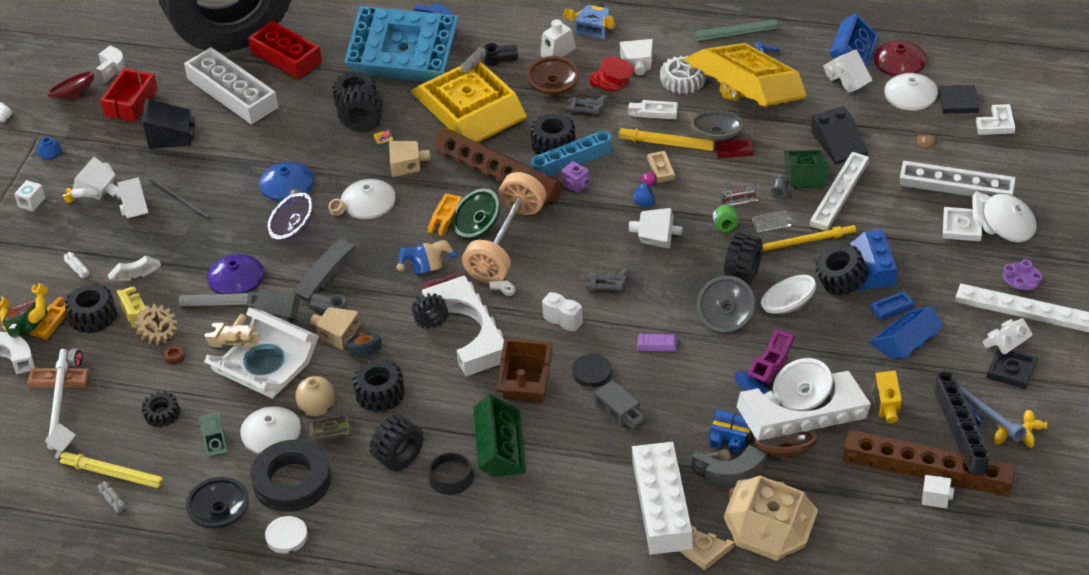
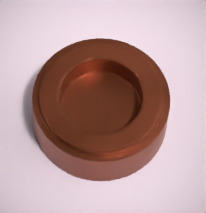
(174, 355)

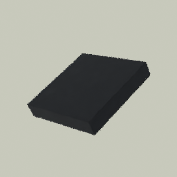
(959, 99)
(1012, 368)

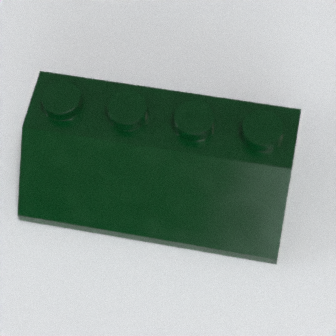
(498, 438)

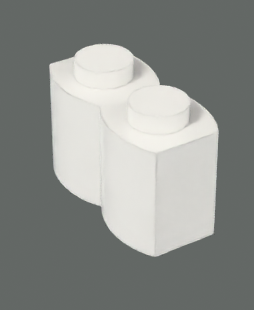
(562, 311)

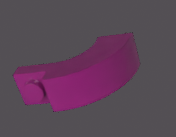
(773, 359)

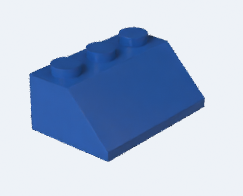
(853, 35)
(878, 259)
(908, 333)

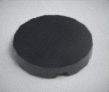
(592, 370)

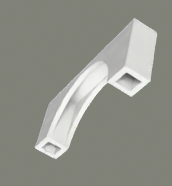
(487, 347)
(771, 420)

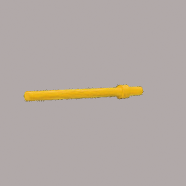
(836, 232)

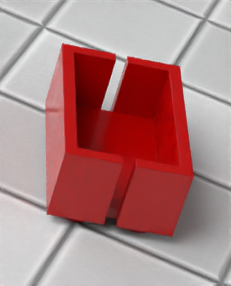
(126, 95)

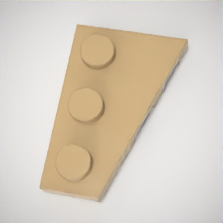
(706, 548)

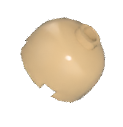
(315, 396)

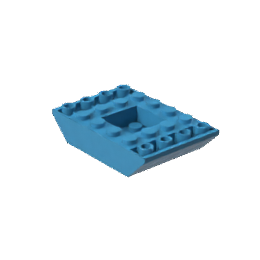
(382, 33)

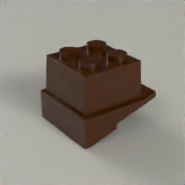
(524, 369)

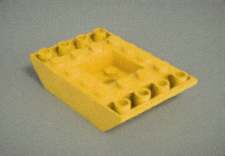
(751, 73)
(471, 102)

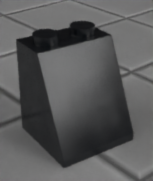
(167, 125)

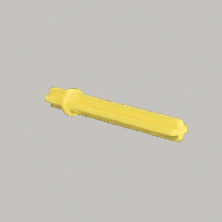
(82, 462)

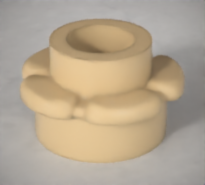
(337, 207)

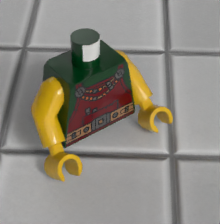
(24, 316)

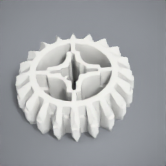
(681, 77)

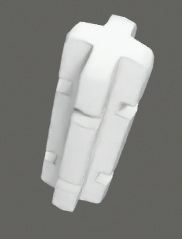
(76, 265)

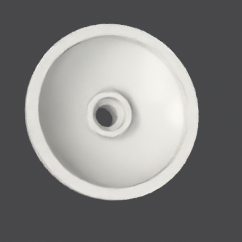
(911, 91)
(368, 198)
(1010, 218)
(789, 294)
(800, 377)
(269, 427)

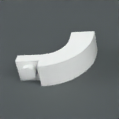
(17, 351)

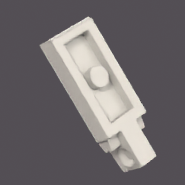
(654, 109)

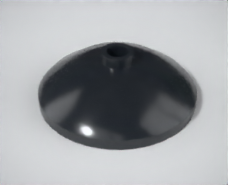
(217, 502)

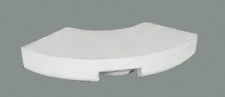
(142, 268)

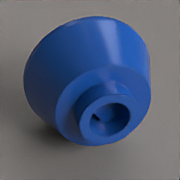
(48, 148)
(644, 196)

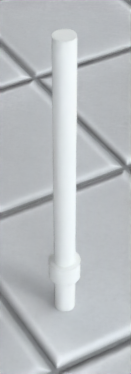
(61, 369)

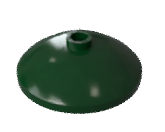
(476, 213)

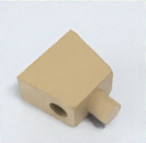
(406, 157)
(336, 326)

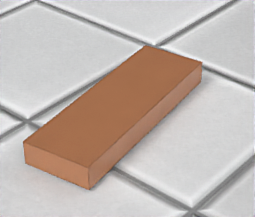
(47, 378)

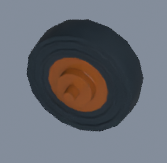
(364, 344)

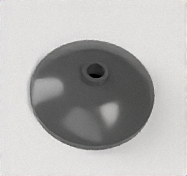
(717, 125)
(723, 292)

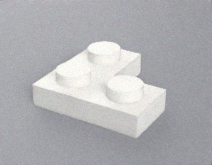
(1000, 123)

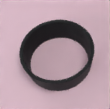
(451, 488)

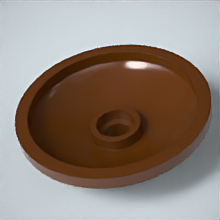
(552, 75)
(787, 445)

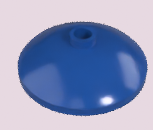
(283, 178)

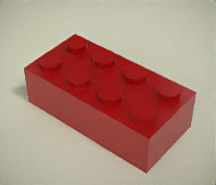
(285, 49)

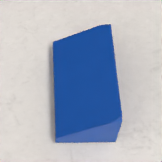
(749, 383)

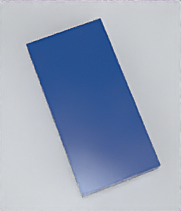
(892, 305)

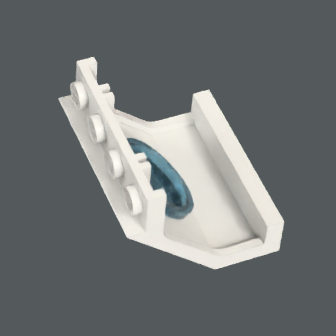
(275, 359)

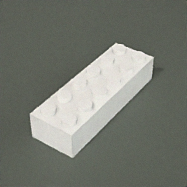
(231, 85)
(661, 498)

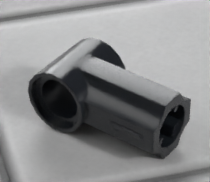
(499, 53)

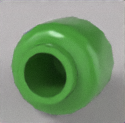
(725, 218)

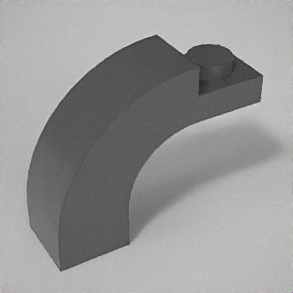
(727, 473)

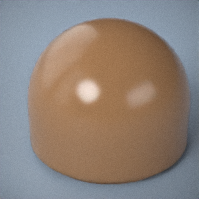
(926, 141)

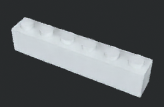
(954, 180)

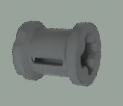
(778, 185)

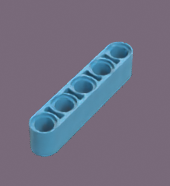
(579, 151)

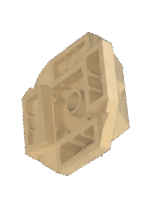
(769, 517)

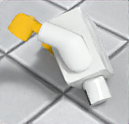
(92, 182)

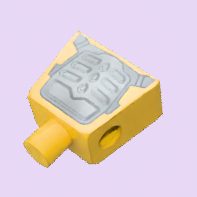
(887, 395)

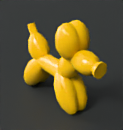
(1029, 423)

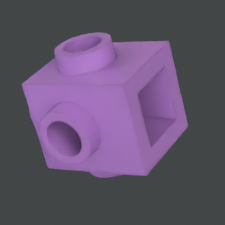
(575, 177)

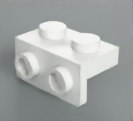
(1009, 336)

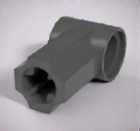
(322, 303)

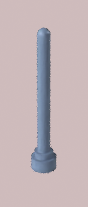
(1014, 430)

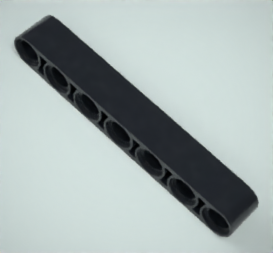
(962, 423)

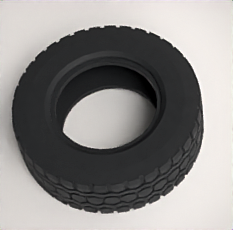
(223, 26)

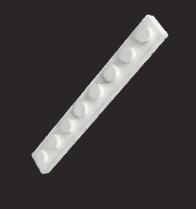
(1023, 307)

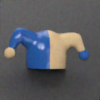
(425, 256)

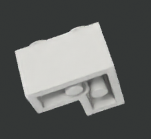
(849, 69)
(132, 198)

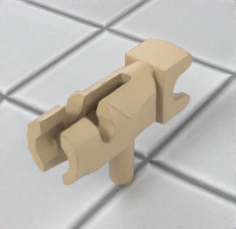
(233, 335)

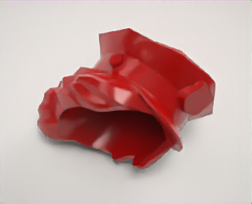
(612, 75)

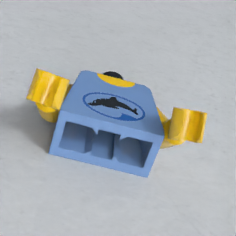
(591, 21)

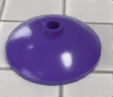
(235, 274)

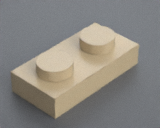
(661, 166)

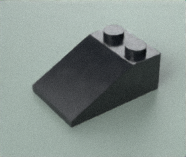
(838, 134)

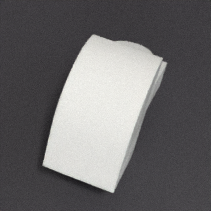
(111, 64)

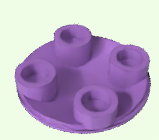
(1022, 275)

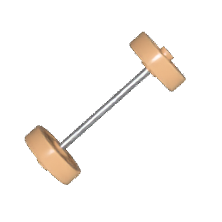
(486, 259)

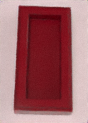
(734, 148)

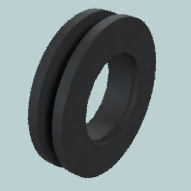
(294, 497)

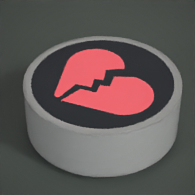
(75, 358)

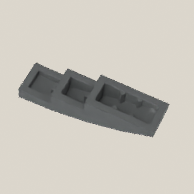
(325, 267)

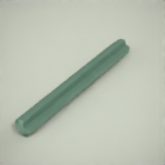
(736, 30)

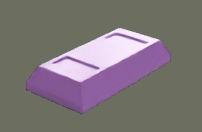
(657, 342)

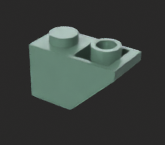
(212, 433)

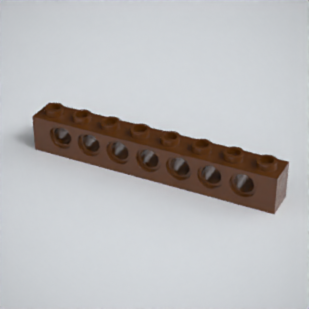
(445, 143)
(923, 460)

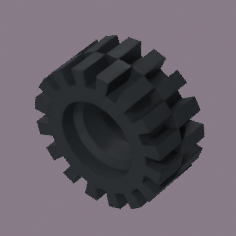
(428, 303)
(157, 401)

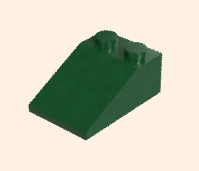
(806, 168)

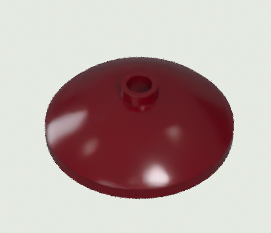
(899, 58)
(72, 87)

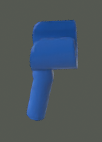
(762, 48)

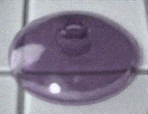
(291, 216)

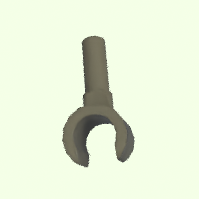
(724, 454)

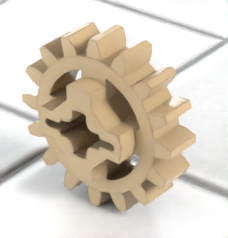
(155, 324)

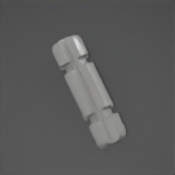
(473, 60)
(111, 497)

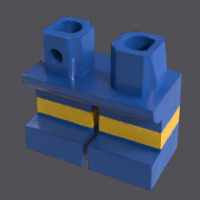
(729, 431)

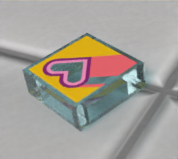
(382, 139)

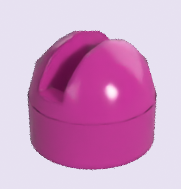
(649, 178)

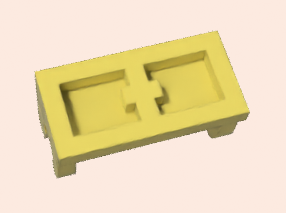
(130, 304)

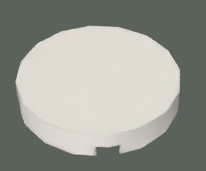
(286, 534)

